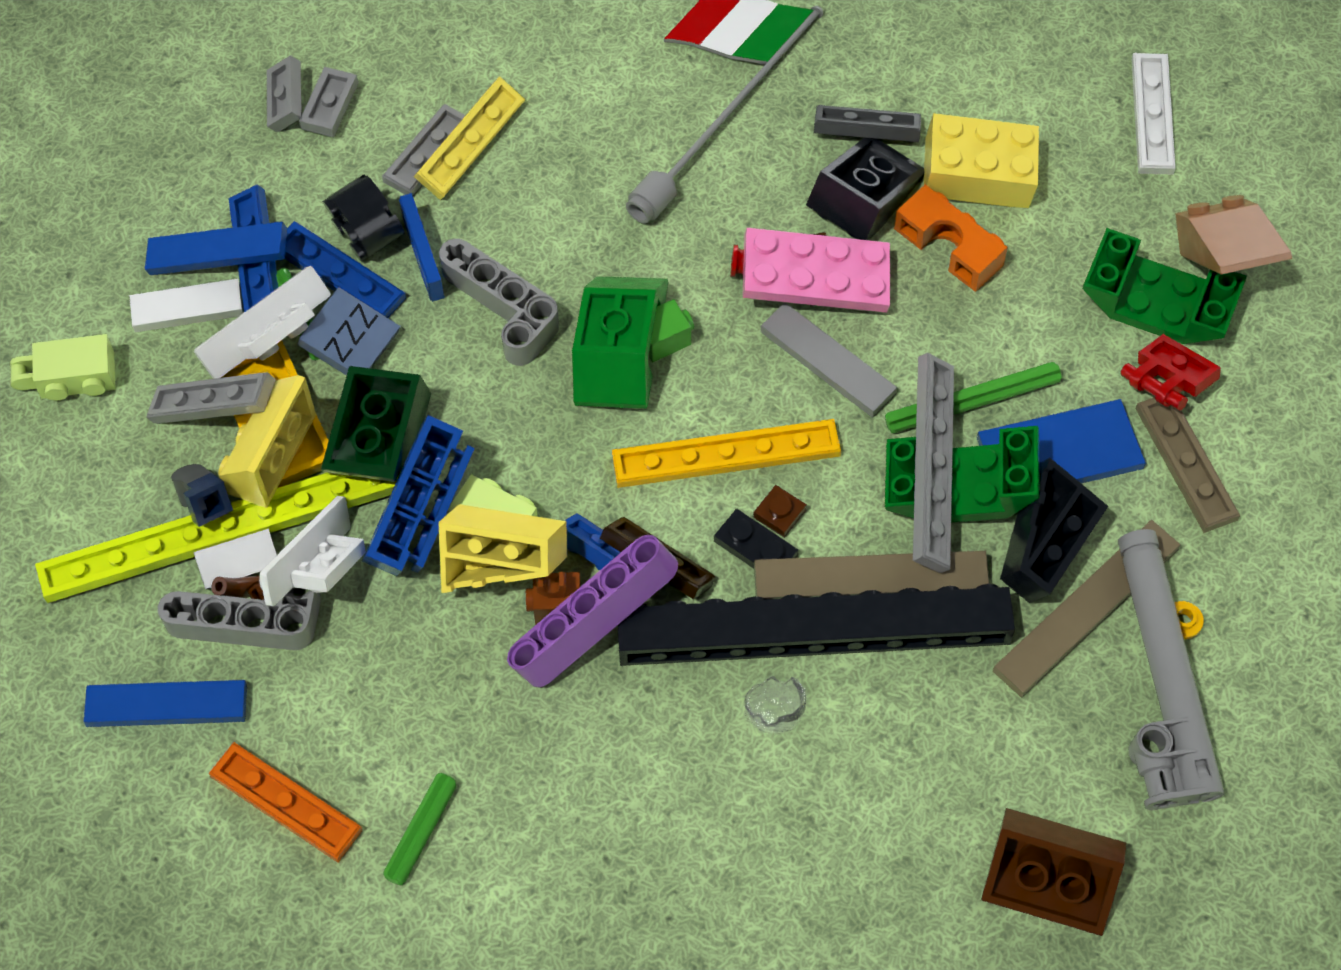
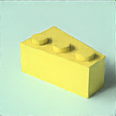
(497, 546)

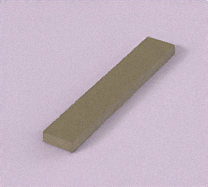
(862, 573)
(1073, 620)

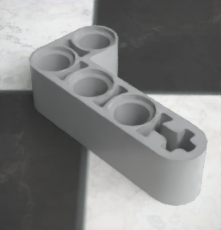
(467, 266)
(181, 609)

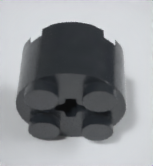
(363, 216)

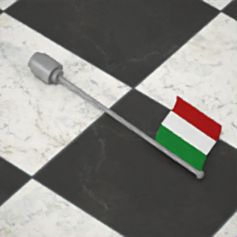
(737, 30)

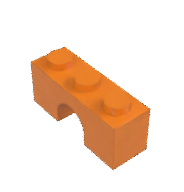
(932, 217)

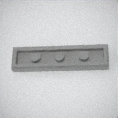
(828, 360)
(211, 398)

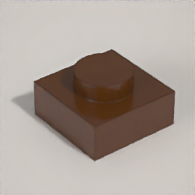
(779, 511)

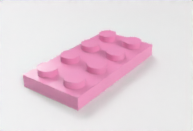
(816, 270)

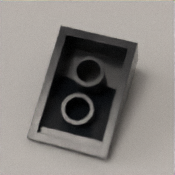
(864, 187)

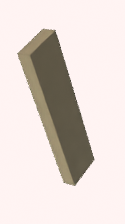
(1188, 465)

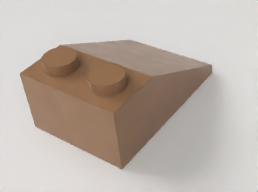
(1229, 235)

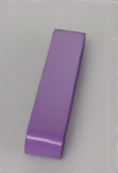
(592, 611)

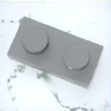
(284, 94)
(328, 102)

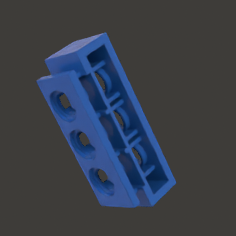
(411, 495)

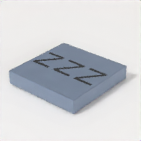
(348, 333)

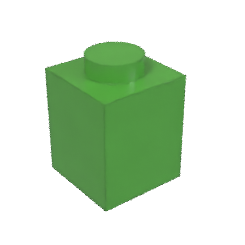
(670, 330)

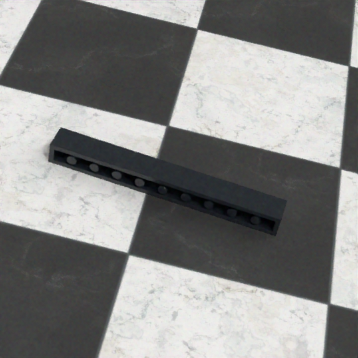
(817, 625)

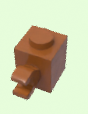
(550, 592)

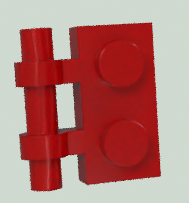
(1177, 365)

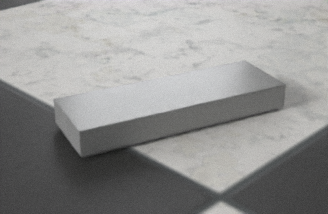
(403, 169)

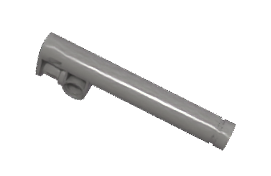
(1186, 763)

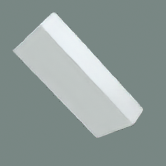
(236, 557)

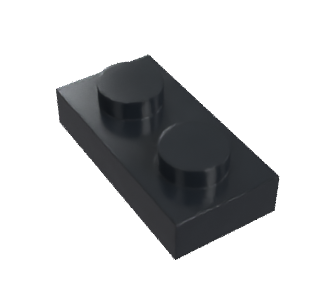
(751, 540)

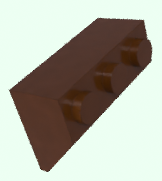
(1054, 871)

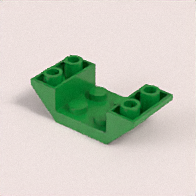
(1160, 296)
(615, 341)
(986, 479)

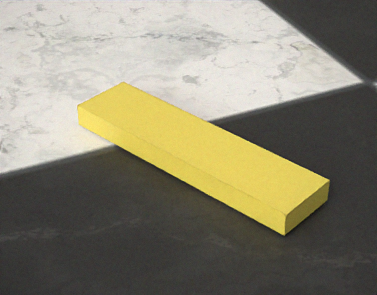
(469, 138)

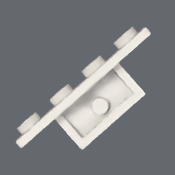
(264, 324)
(315, 556)

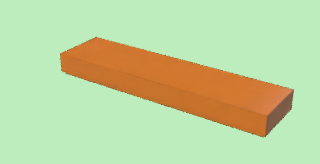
(286, 802)

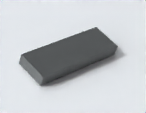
(867, 123)

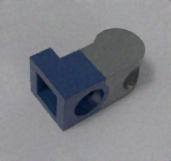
(201, 493)

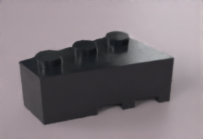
(1049, 532)

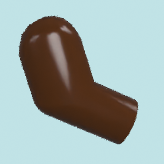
(238, 587)

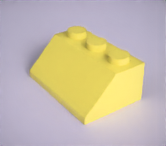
(269, 442)

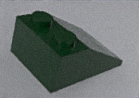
(376, 423)

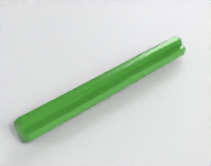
(983, 394)

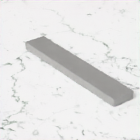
(933, 463)

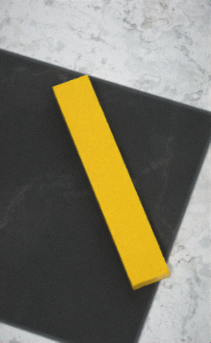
(726, 453)

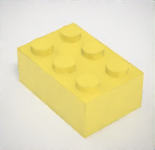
(982, 160)

